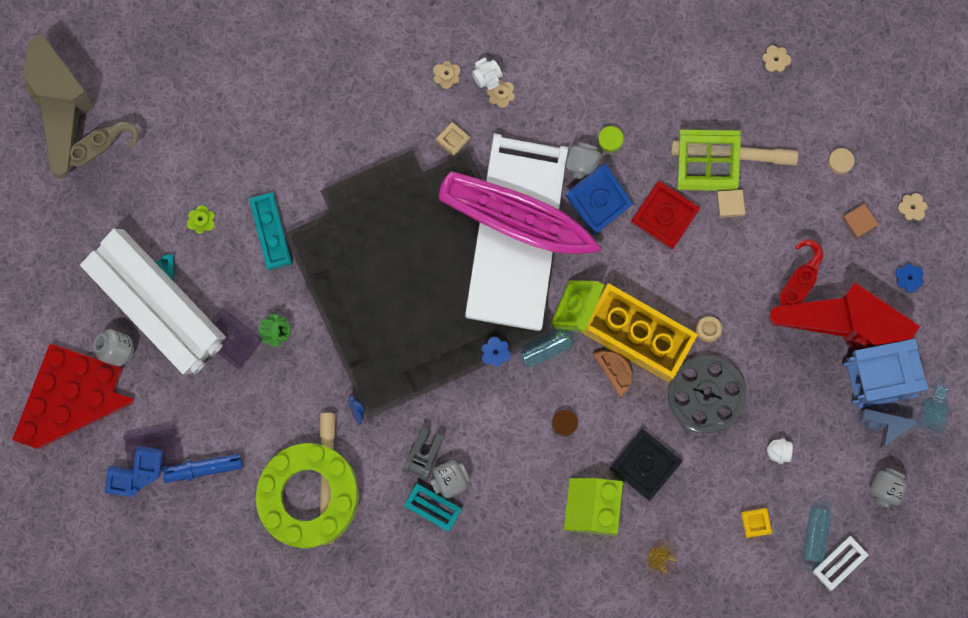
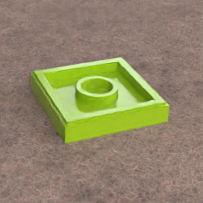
(577, 305)

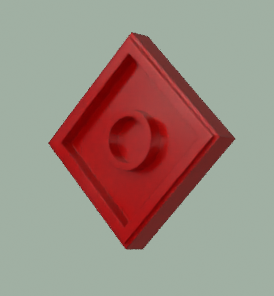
(665, 215)

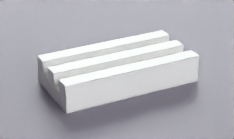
(824, 578)

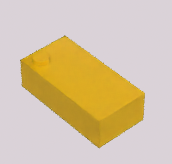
(639, 333)

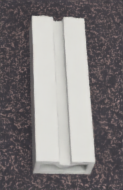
(153, 302)

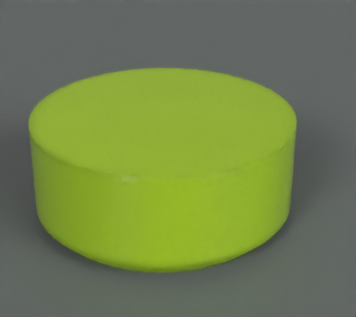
(610, 139)

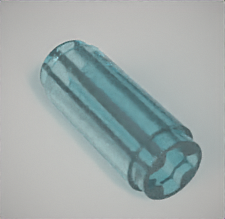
(546, 349)
(817, 535)

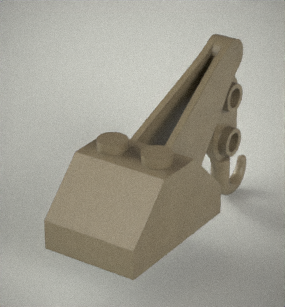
(61, 104)

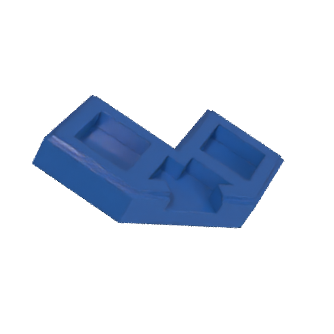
(129, 481)

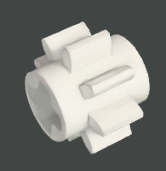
(487, 73)

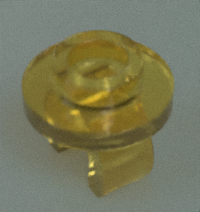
(658, 557)

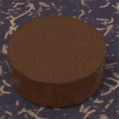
(564, 423)

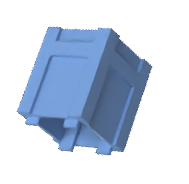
(886, 374)

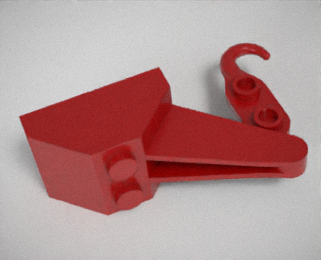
(856, 316)

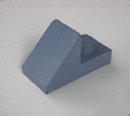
(892, 425)

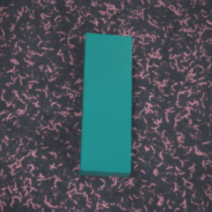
(270, 231)

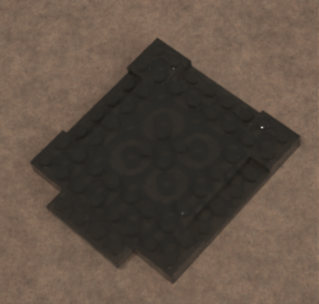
(396, 282)

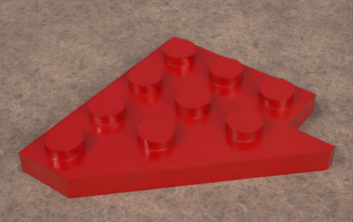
(68, 396)

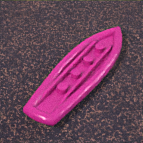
(516, 215)

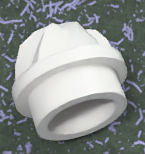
(780, 450)

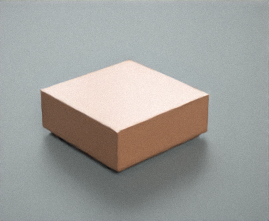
(860, 221)

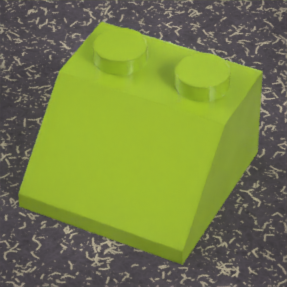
(593, 506)

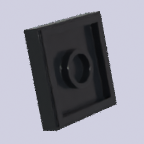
(645, 465)

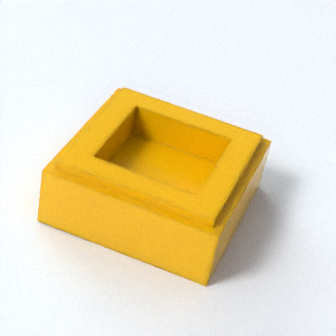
(756, 523)

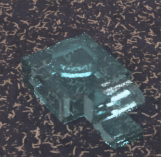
(934, 414)

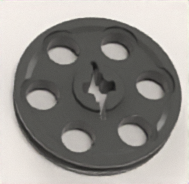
(696, 403)

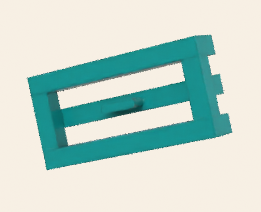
(452, 518)

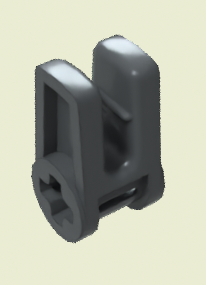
(423, 464)

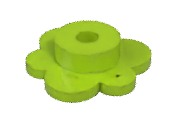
(200, 226)

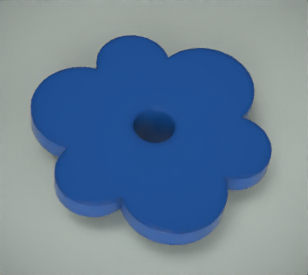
(913, 272)
(496, 358)
(356, 409)

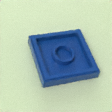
(598, 199)

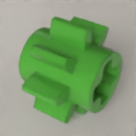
(274, 330)

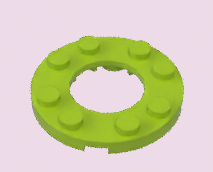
(332, 521)

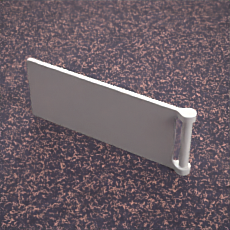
(508, 275)

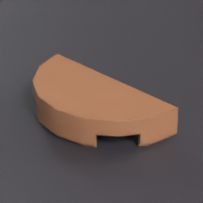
(616, 370)

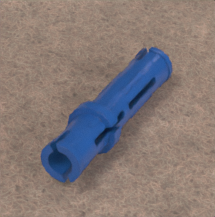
(202, 468)

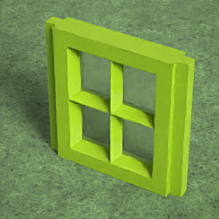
(708, 159)

